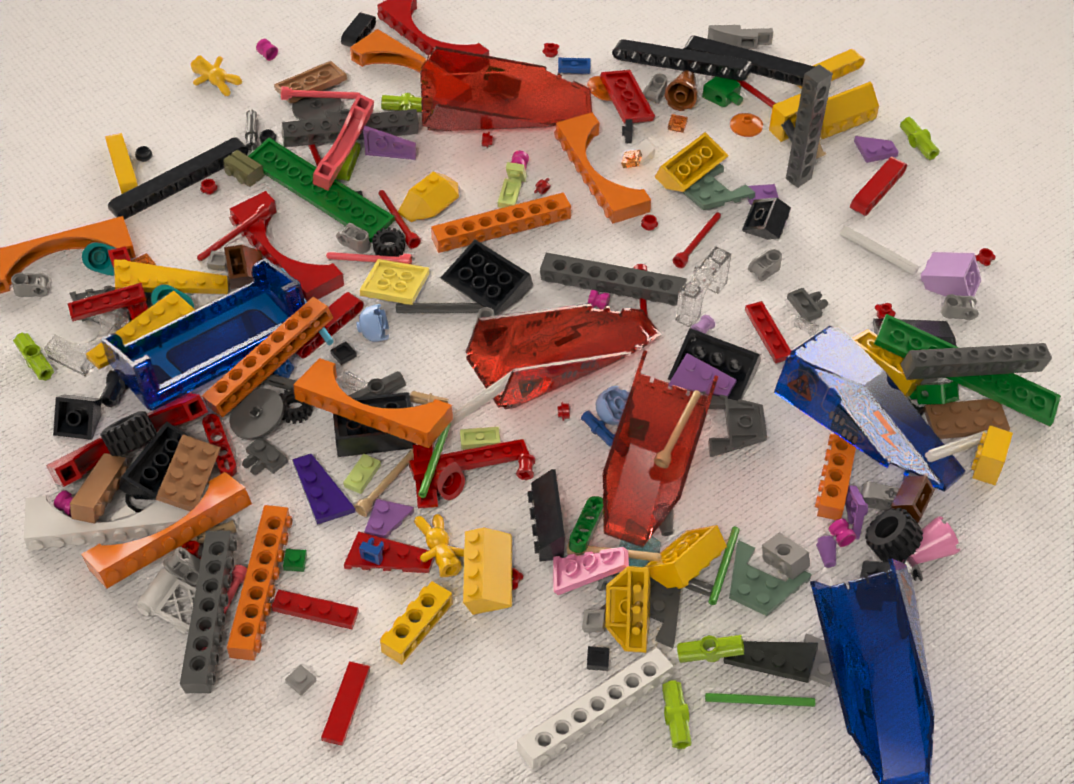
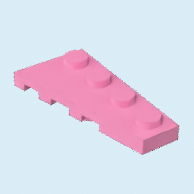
(584, 569)

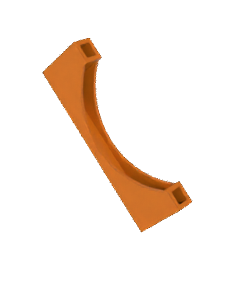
(383, 49)
(616, 200)
(20, 255)
(415, 424)
(119, 561)

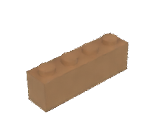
(98, 488)

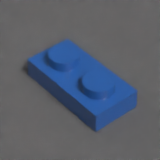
(574, 65)

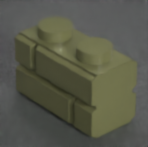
(243, 168)

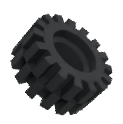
(388, 236)
(294, 414)

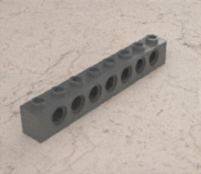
(808, 125)
(327, 129)
(611, 278)
(975, 361)
(191, 679)

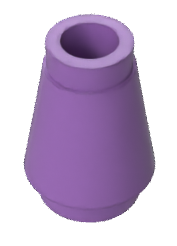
(827, 550)

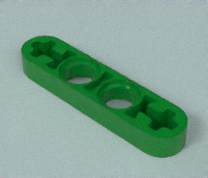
(584, 523)

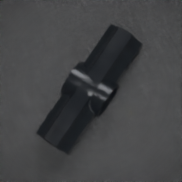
(113, 389)

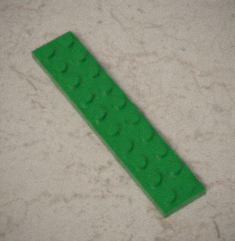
(339, 202)
(1005, 389)

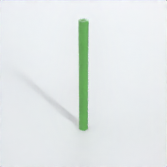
(433, 462)
(724, 566)
(758, 699)

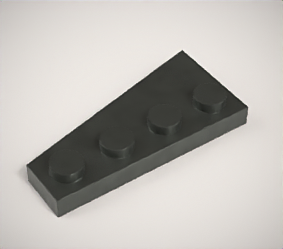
(780, 659)

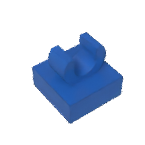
(370, 552)

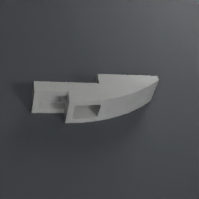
(740, 37)

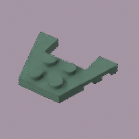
(710, 193)
(758, 589)

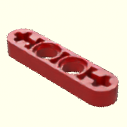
(223, 443)

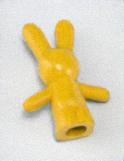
(216, 75)
(438, 542)

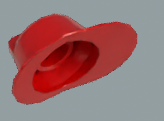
(449, 481)

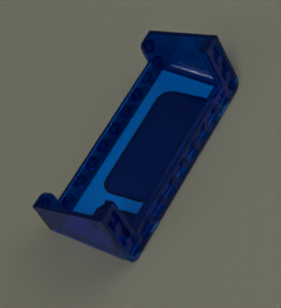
(205, 340)

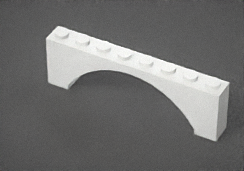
(50, 528)

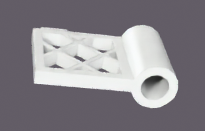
(159, 595)

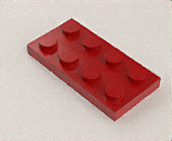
(627, 96)

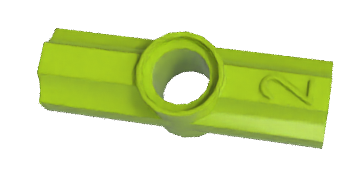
(404, 102)
(919, 138)
(33, 356)
(698, 651)
(676, 714)

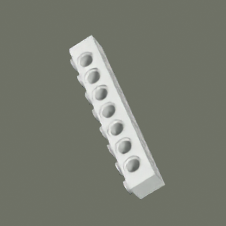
(652, 663)

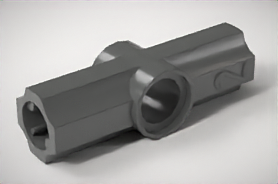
(381, 386)

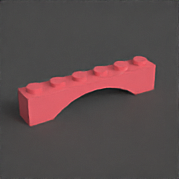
(333, 161)

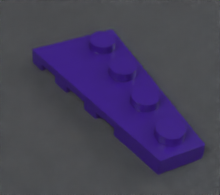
(322, 493)

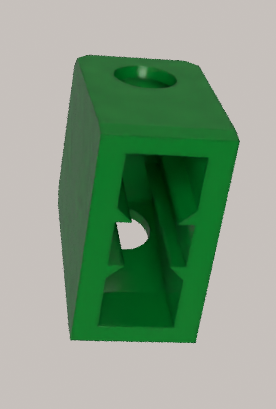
(722, 91)
(936, 393)

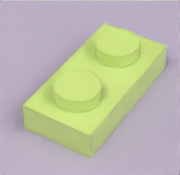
(516, 171)
(509, 193)
(479, 437)
(362, 473)

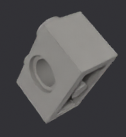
(785, 555)

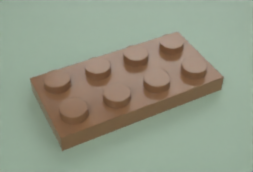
(314, 79)
(965, 417)
(188, 473)

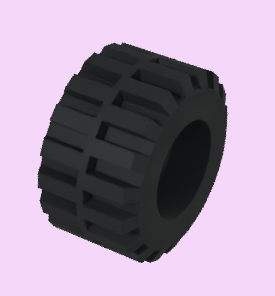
(128, 433)
(894, 535)

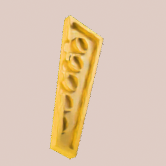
(151, 276)
(158, 315)

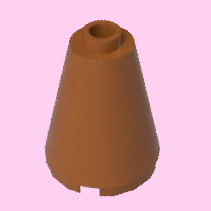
(682, 91)

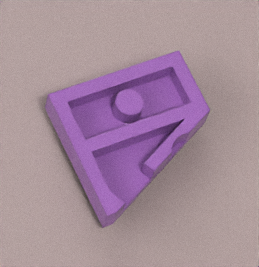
(875, 149)
(386, 517)

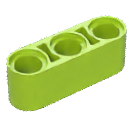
(348, 166)

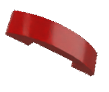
(431, 497)

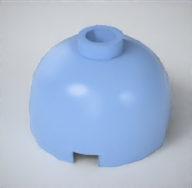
(373, 323)
(610, 404)

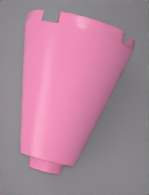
(937, 542)

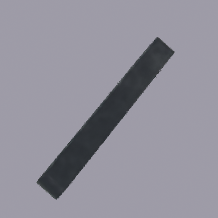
(682, 59)
(763, 64)
(174, 179)

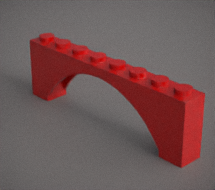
(399, 17)
(314, 279)
(77, 463)

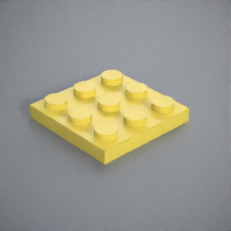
(394, 281)

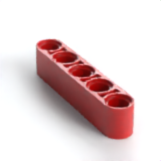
(878, 186)
(343, 311)

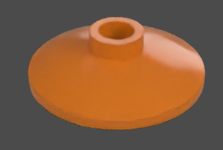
(598, 88)
(746, 124)

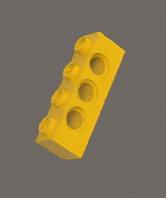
(401, 648)

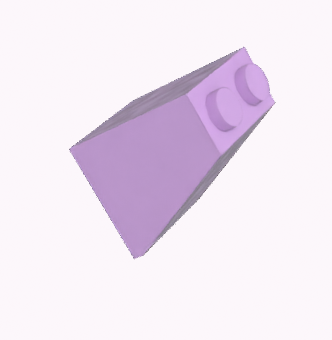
(952, 274)

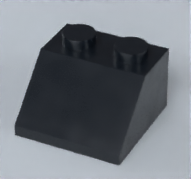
(767, 218)
(76, 416)

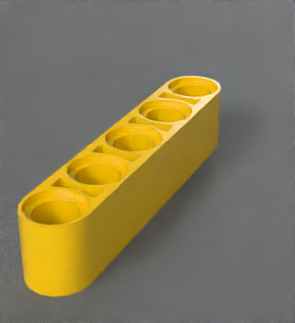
(842, 63)
(121, 162)

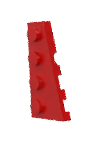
(395, 556)

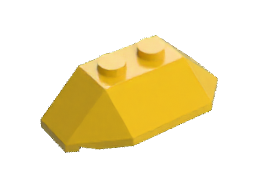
(429, 197)
(629, 608)

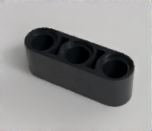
(358, 29)

